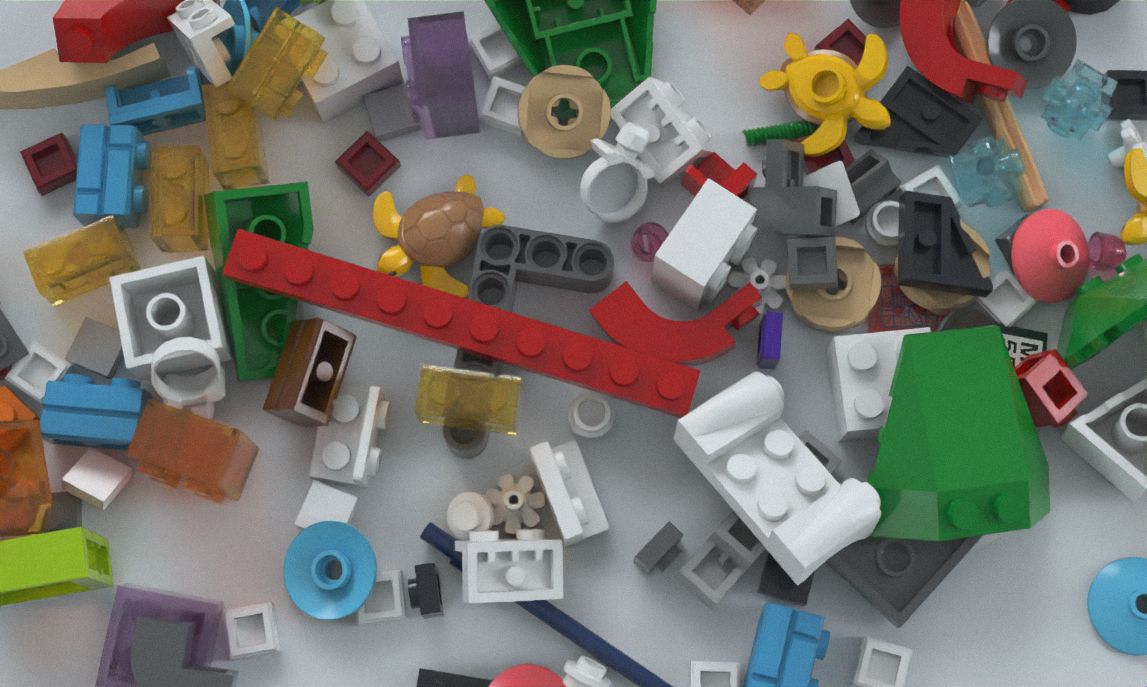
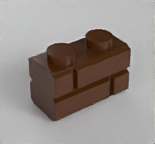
(310, 372)

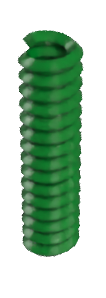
(783, 131)

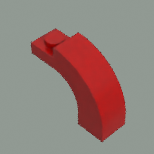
(931, 44)
(688, 343)

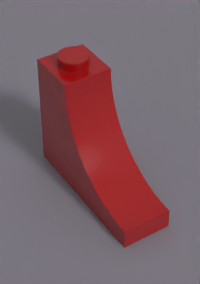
(100, 28)

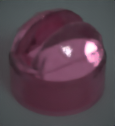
(656, 236)
(1105, 251)

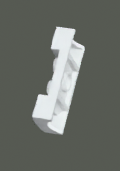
(774, 477)

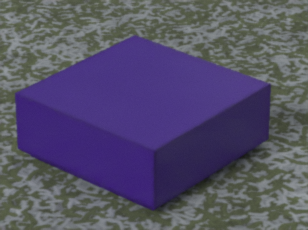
(769, 340)

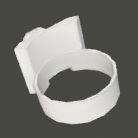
(631, 141)
(192, 392)

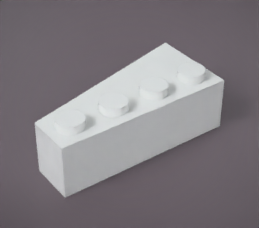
(1115, 440)

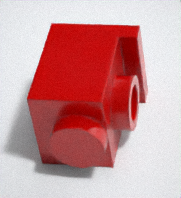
(1049, 388)

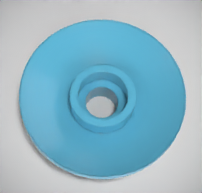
(239, 37)
(309, 570)
(1113, 605)

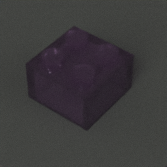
(440, 75)
(136, 601)

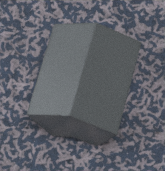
(871, 181)

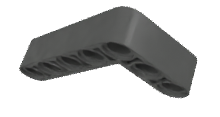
(521, 268)

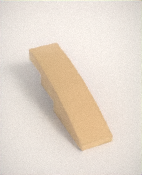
(49, 83)

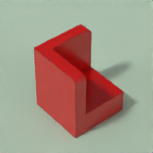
(720, 172)

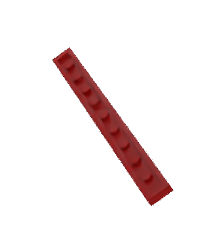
(461, 323)

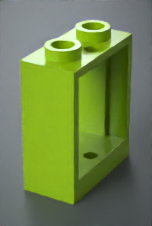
(53, 565)

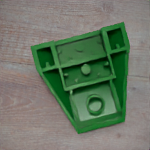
(597, 35)
(1104, 312)
(958, 442)

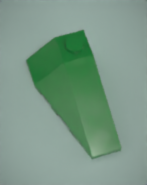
(255, 317)

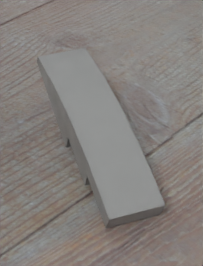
(734, 546)

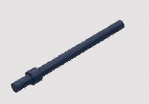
(559, 621)

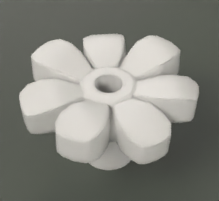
(1131, 140)
(764, 275)
(517, 513)

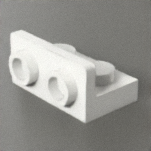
(195, 27)
(673, 136)
(347, 446)
(569, 491)
(511, 568)

